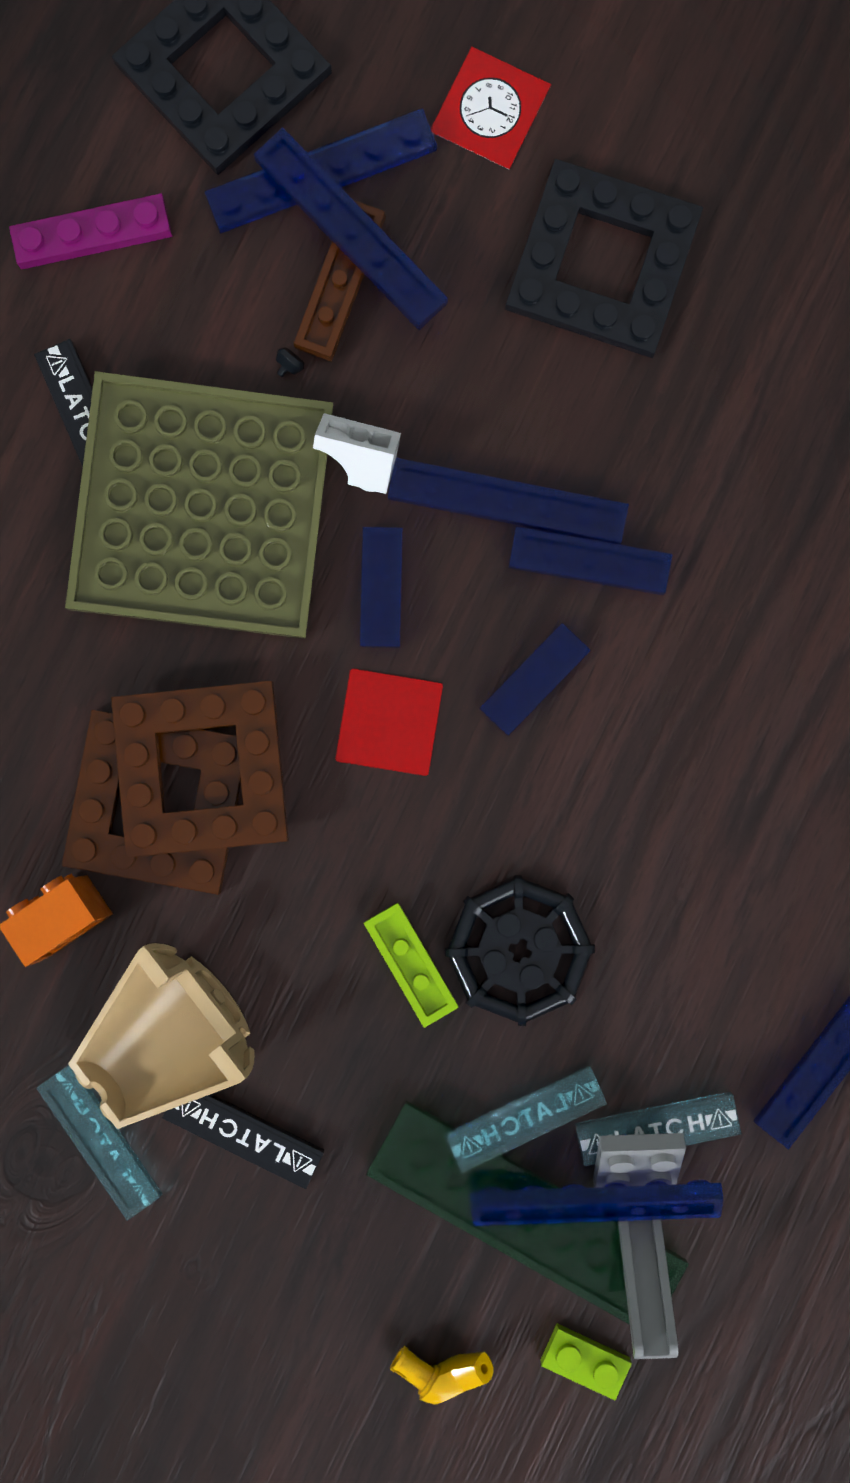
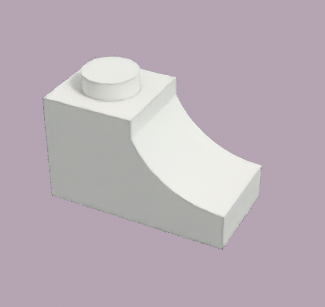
(361, 449)

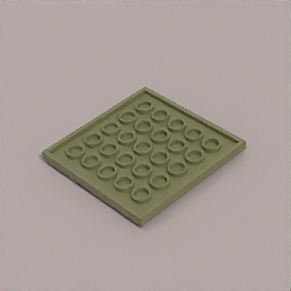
(198, 506)

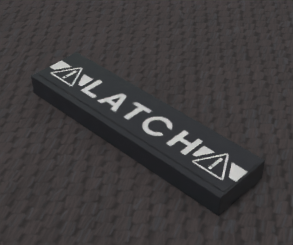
(69, 390)
(249, 1137)

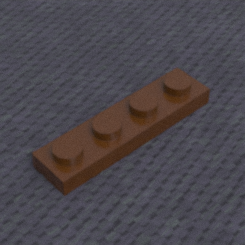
(332, 299)

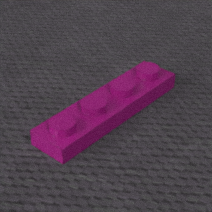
(90, 231)

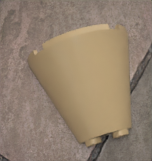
(163, 1039)

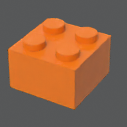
(54, 920)

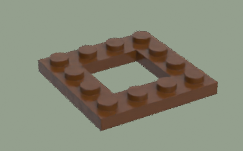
(136, 731)
(90, 836)

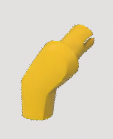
(445, 1379)

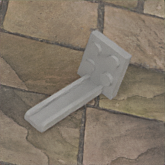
(635, 1162)

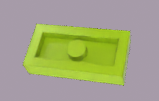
(586, 1361)

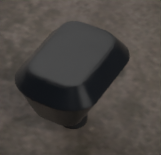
(289, 362)

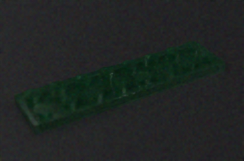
(574, 1255)

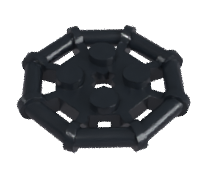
(529, 971)

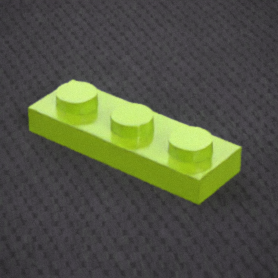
(411, 964)

